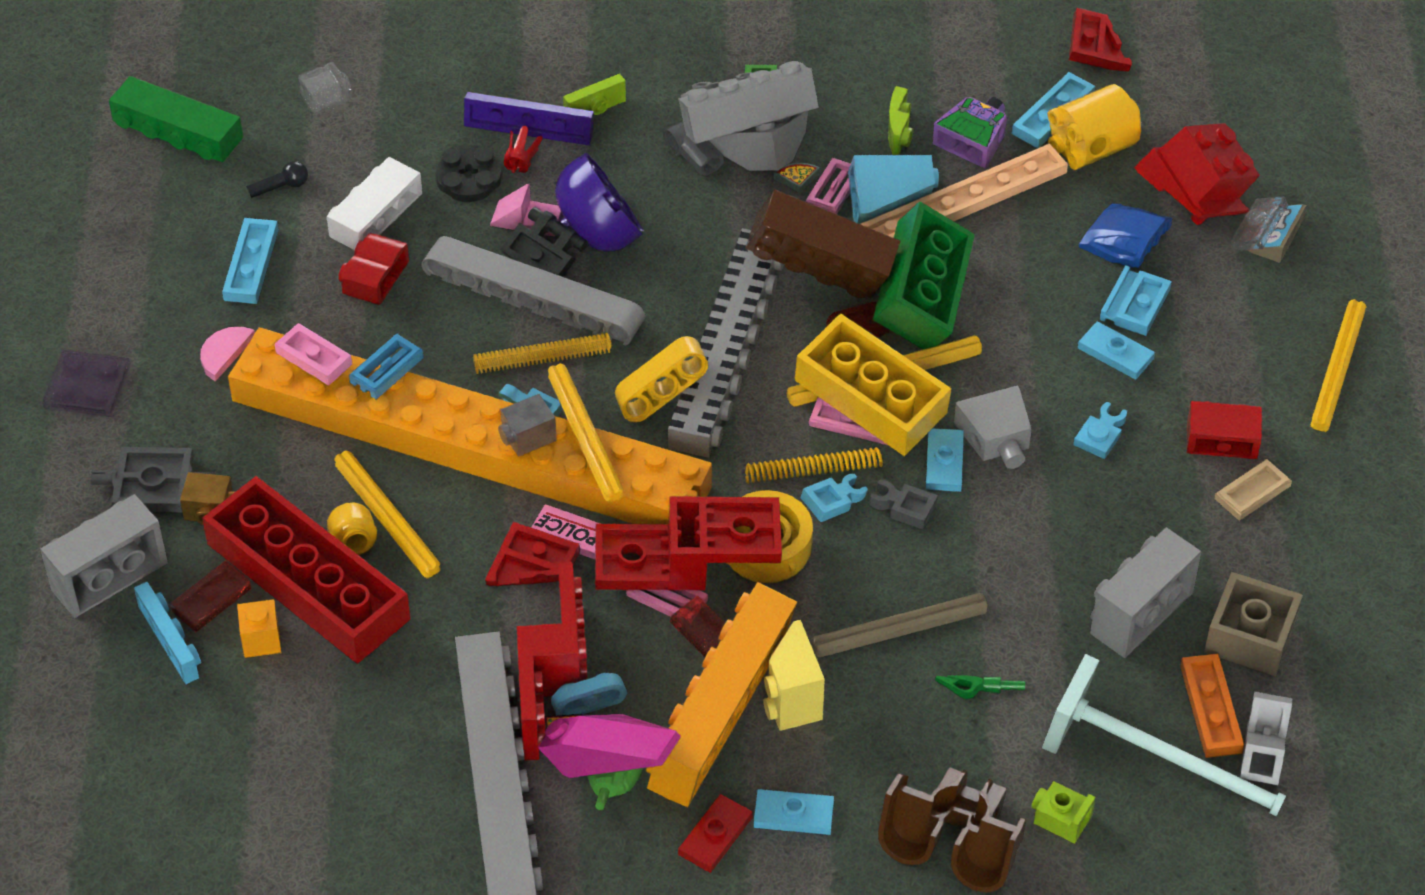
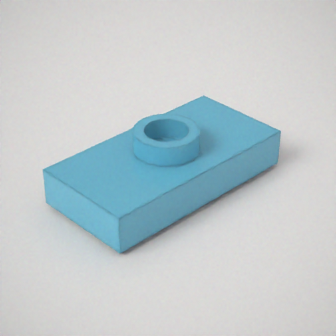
(1116, 350)
(944, 460)
(793, 812)

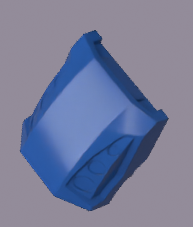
(1125, 234)

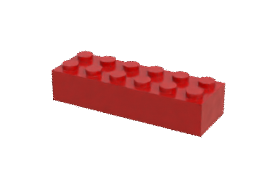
(307, 569)

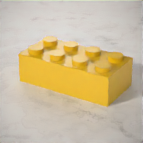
(872, 384)

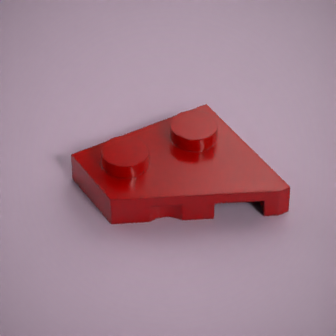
(1096, 42)
(530, 557)

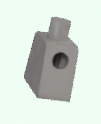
(996, 425)

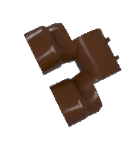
(914, 824)

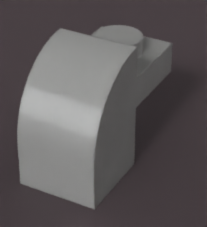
(1265, 738)

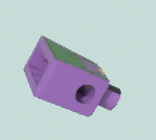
(972, 130)

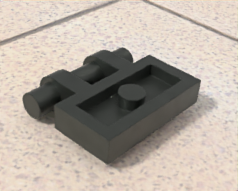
(532, 249)

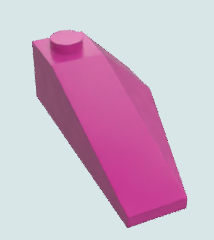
(606, 744)

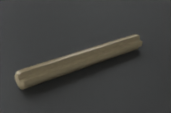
(899, 625)

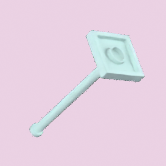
(1075, 707)

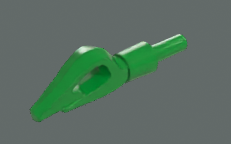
(977, 684)

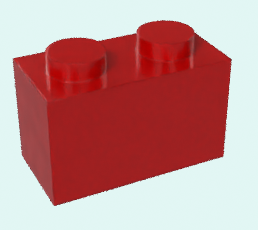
(1224, 429)

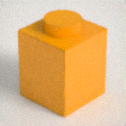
(259, 628)

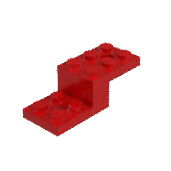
(696, 534)
(550, 658)

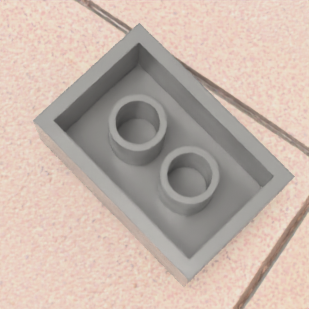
(104, 555)
(1144, 591)

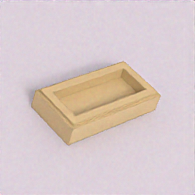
(1253, 489)

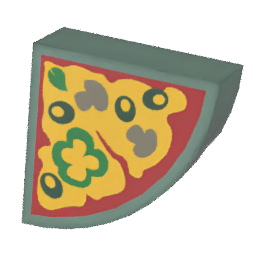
(797, 175)

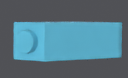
(888, 182)

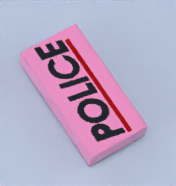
(568, 527)

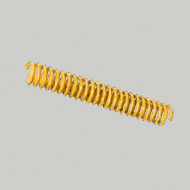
(825, 458)

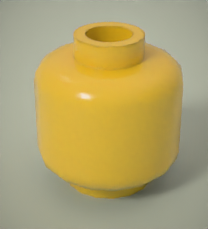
(353, 527)

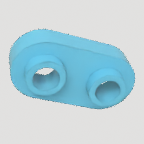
(589, 694)

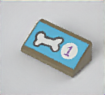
(1283, 233)

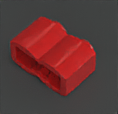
(373, 268)

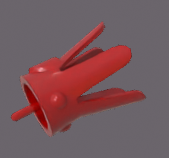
(517, 157)

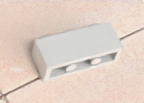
(374, 203)

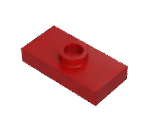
(715, 833)

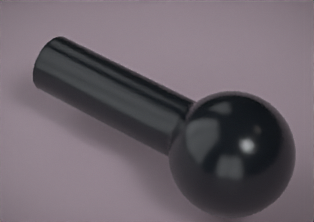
(292, 174)

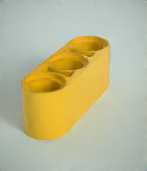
(667, 364)

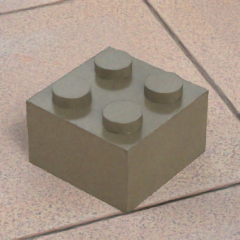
(1253, 623)

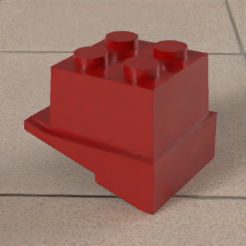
(1202, 171)

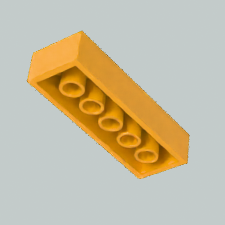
(722, 691)

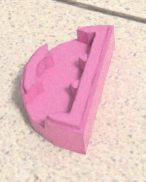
(223, 348)

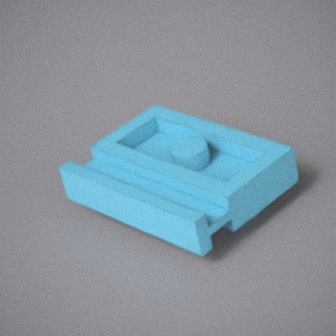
(1135, 300)

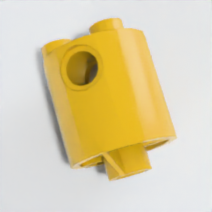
(1094, 126)

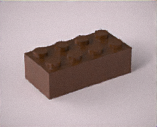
(822, 245)

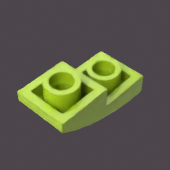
(899, 117)

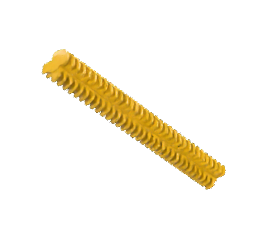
(541, 352)

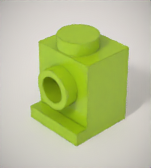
(1062, 811)

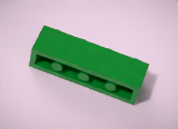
(176, 119)

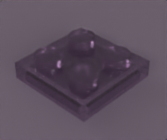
(86, 383)

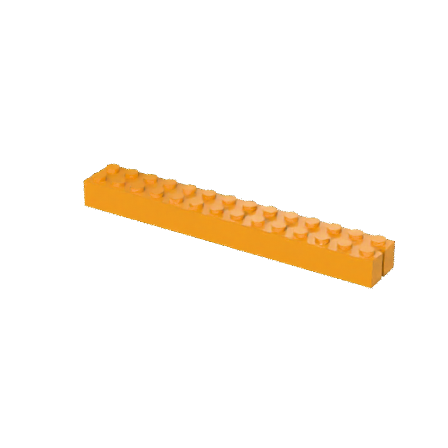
(462, 433)

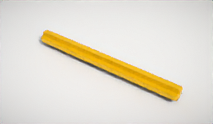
(925, 358)

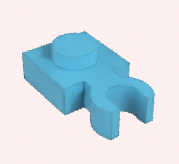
(1101, 434)
(831, 499)

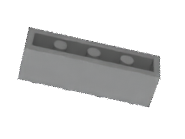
(748, 102)

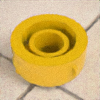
(795, 540)

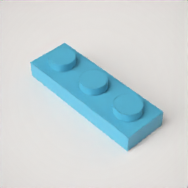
(1034, 124)
(250, 260)
(168, 632)

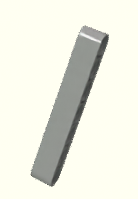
(534, 288)

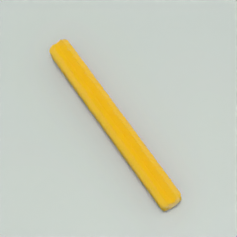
(1338, 365)
(585, 433)
(387, 514)

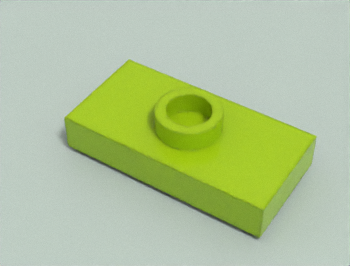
(598, 96)

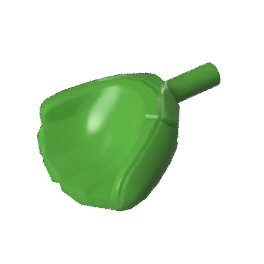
(613, 784)

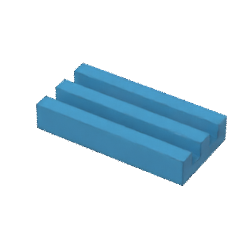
(391, 367)

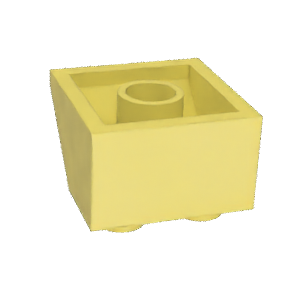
(794, 681)

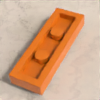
(1212, 705)

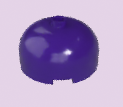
(595, 206)

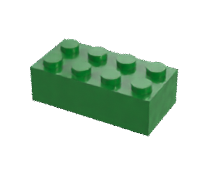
(925, 278)

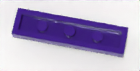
(542, 119)

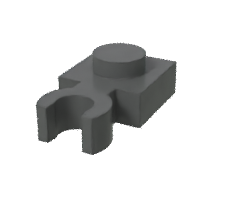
(907, 506)

